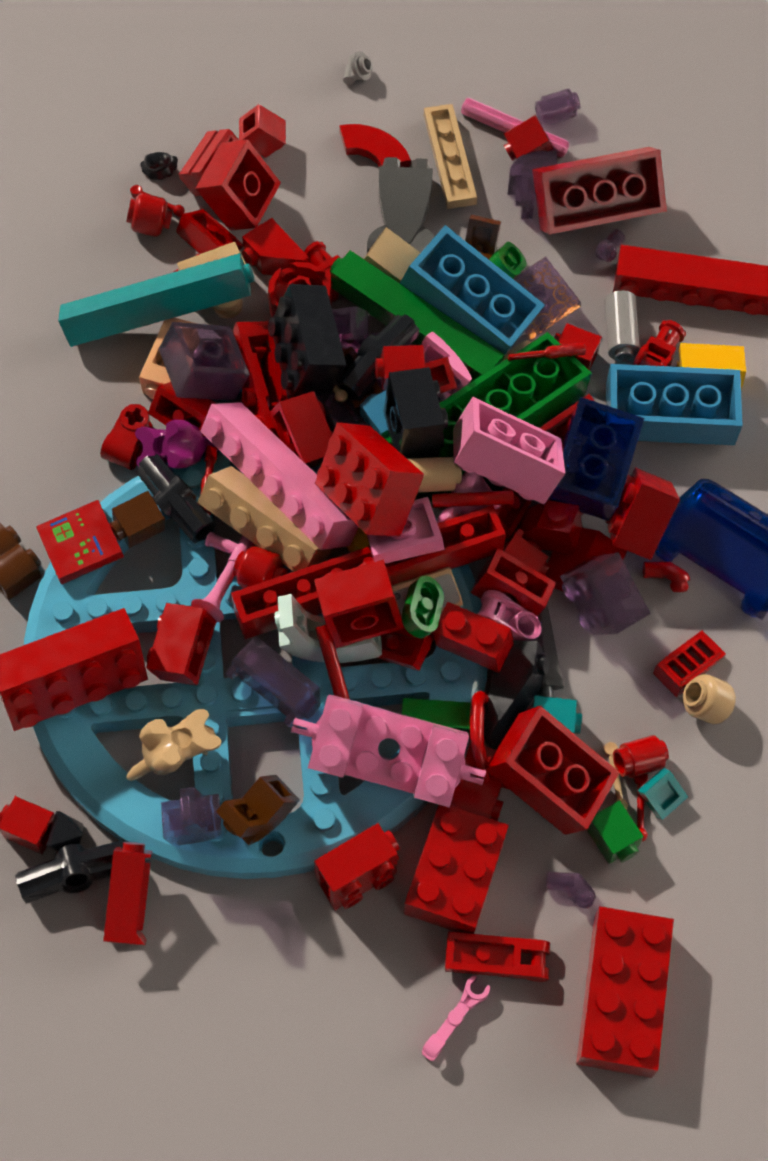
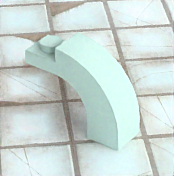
(300, 639)

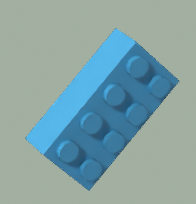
(472, 290)
(679, 402)

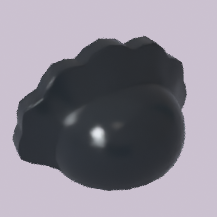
(159, 165)

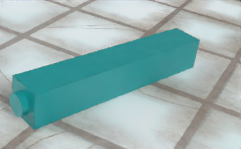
(156, 299)

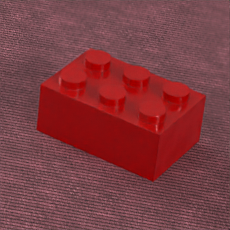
(369, 479)
(552, 770)
(455, 869)

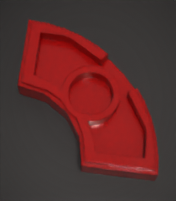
(373, 144)

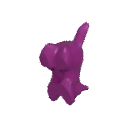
(178, 445)

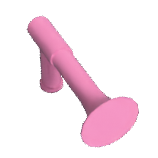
(212, 601)

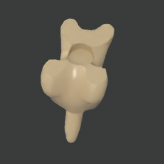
(168, 747)

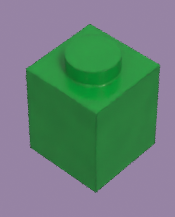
(615, 833)

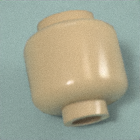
(709, 699)

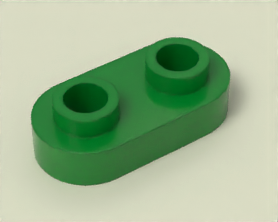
(509, 259)
(423, 607)

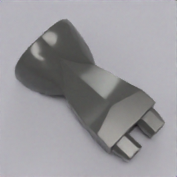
(405, 201)

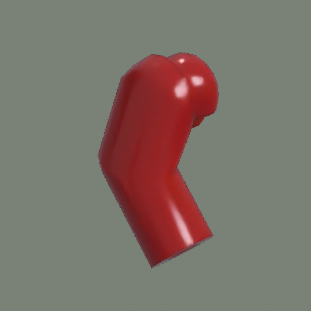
(670, 571)

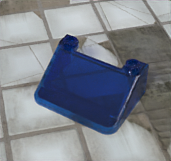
(723, 538)

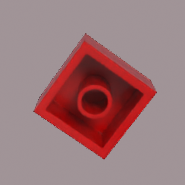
(238, 185)
(642, 513)
(358, 603)

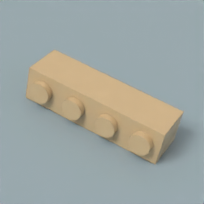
(253, 515)

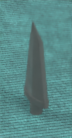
(553, 679)

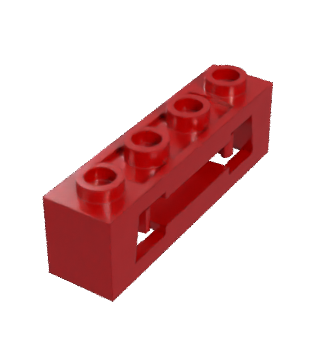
(262, 383)

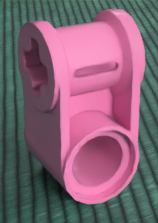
(523, 623)

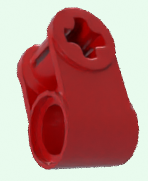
(121, 443)

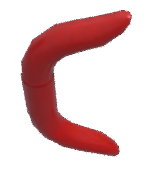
(477, 705)

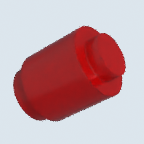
(640, 756)

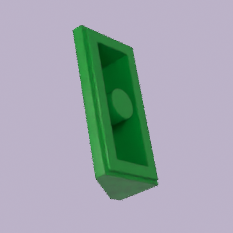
(444, 713)

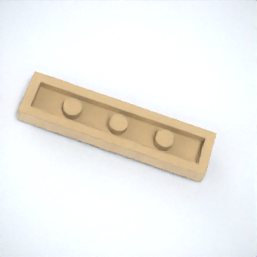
(450, 156)

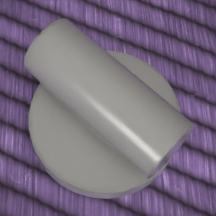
(358, 68)

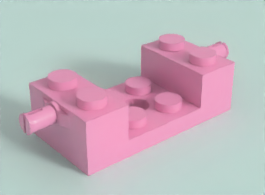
(428, 758)

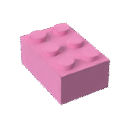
(508, 451)

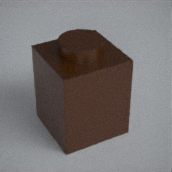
(137, 519)

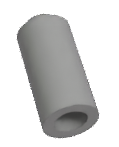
(622, 326)

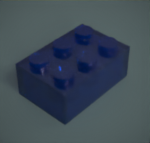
(597, 457)

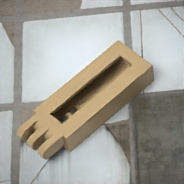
(391, 255)

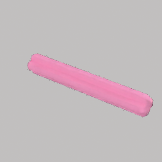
(505, 122)

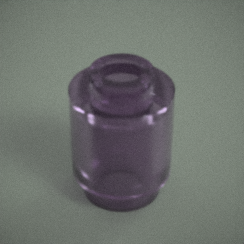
(557, 107)

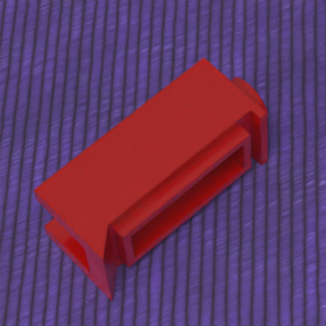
(128, 894)

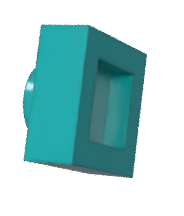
(663, 793)

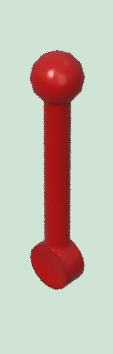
(178, 210)
(640, 781)

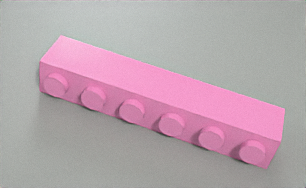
(278, 474)

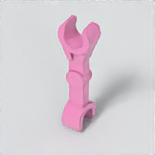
(468, 1001)

